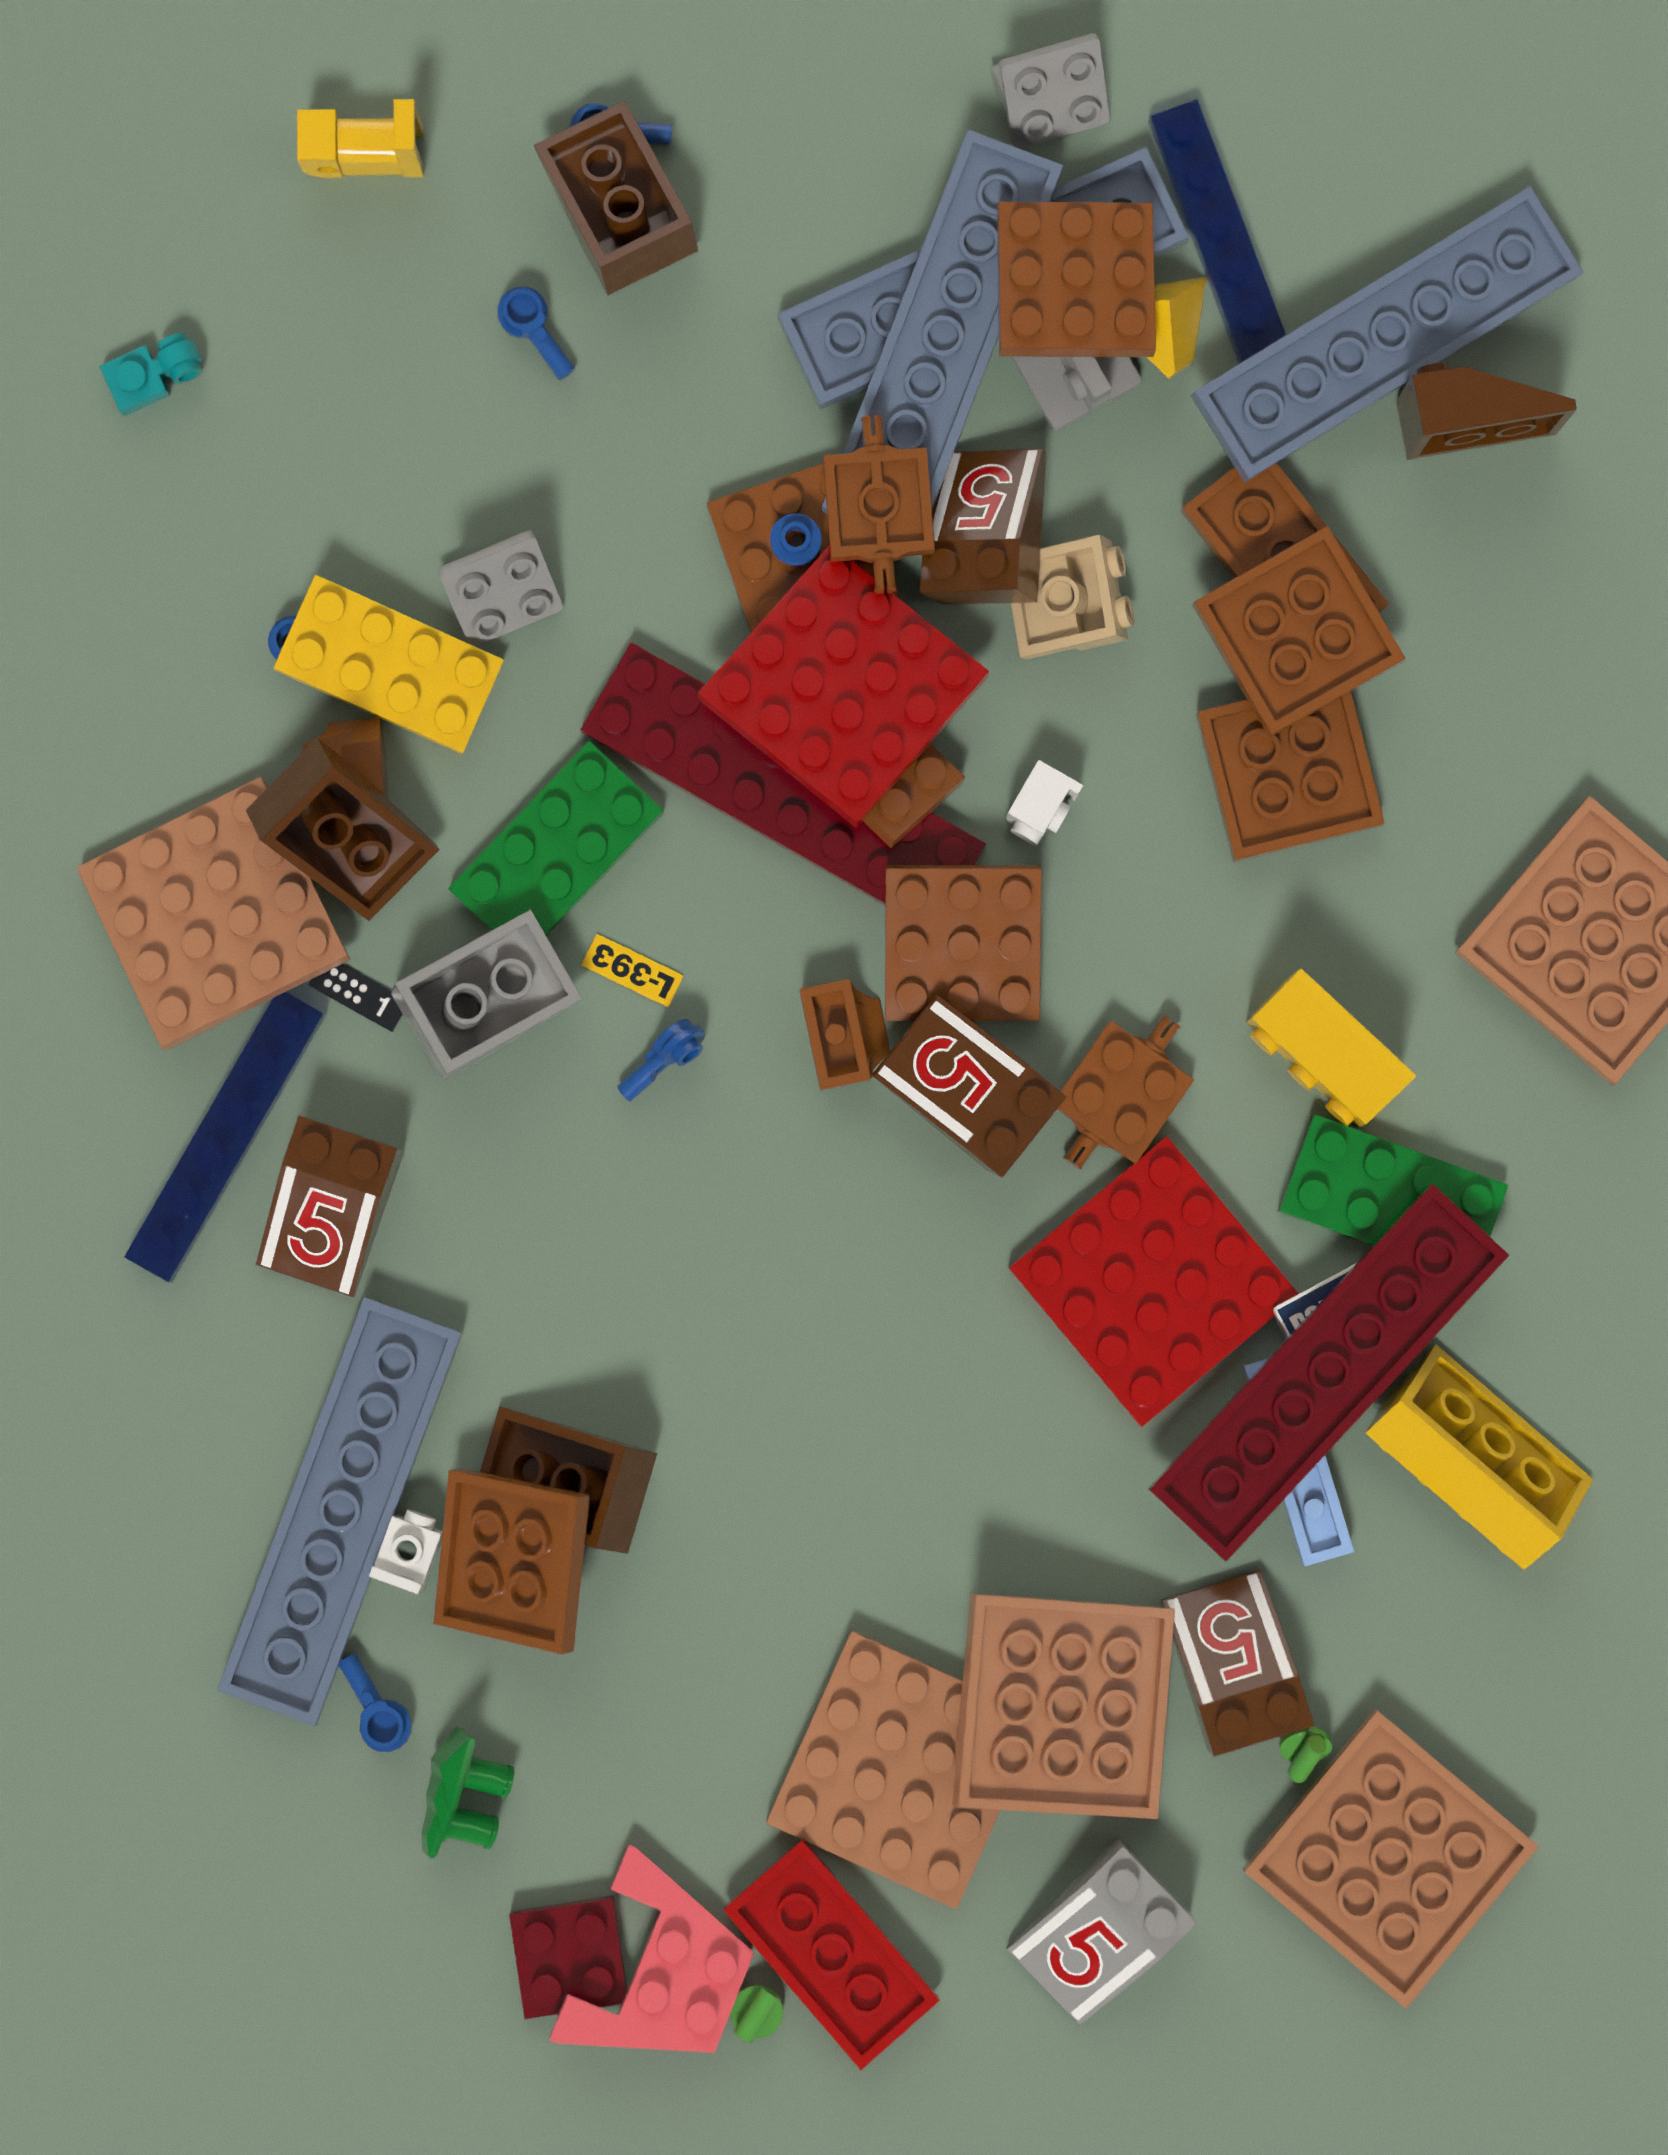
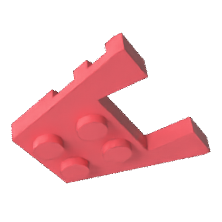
(681, 1981)

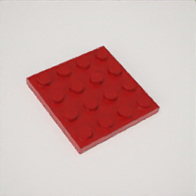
(843, 686)
(1153, 1281)

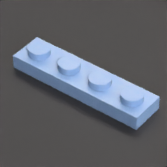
(1314, 1510)

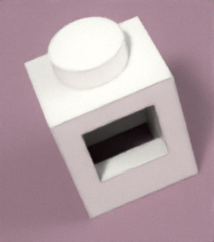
(1041, 803)
(404, 1573)

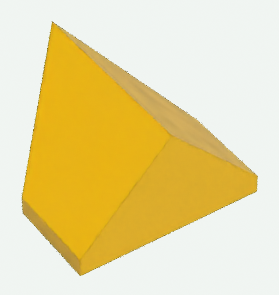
(1177, 323)

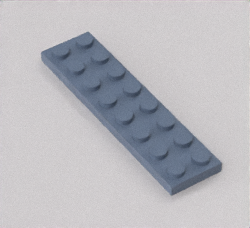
(950, 306)
(845, 328)
(1386, 333)
(339, 1511)

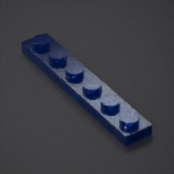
(1217, 229)
(224, 1136)

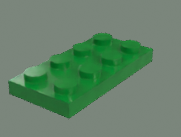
(558, 844)
(1366, 1183)

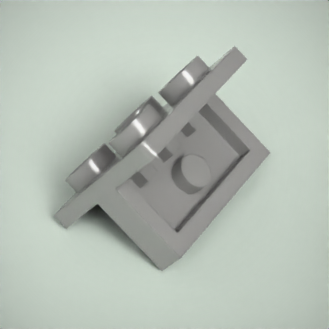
(1053, 90)
(1075, 385)
(500, 588)

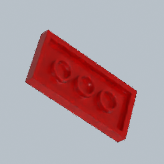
(831, 1954)

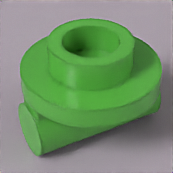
(1304, 1751)
(756, 2012)

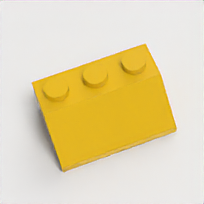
(1328, 1050)

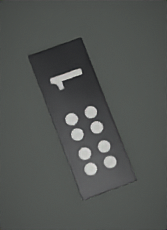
(359, 995)

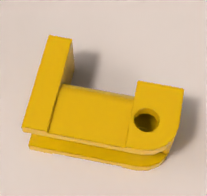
(360, 145)

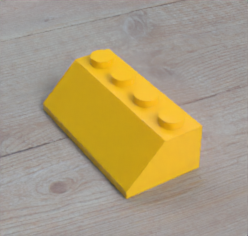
(1480, 1457)

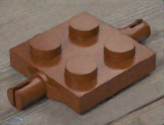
(878, 504)
(1122, 1092)

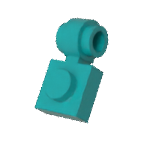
(138, 378)

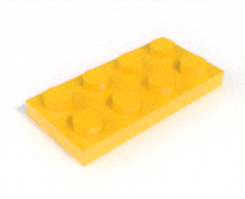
(388, 664)

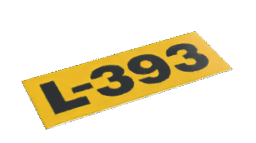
(632, 970)

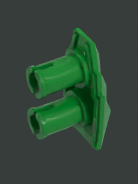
(451, 1771)

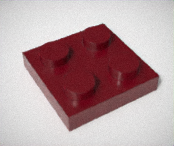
(569, 1952)

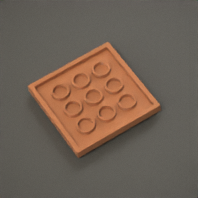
(210, 918)
(1584, 941)
(1063, 1706)
(882, 1771)
(1390, 1858)

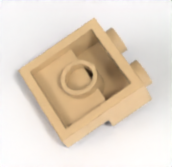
(1076, 600)

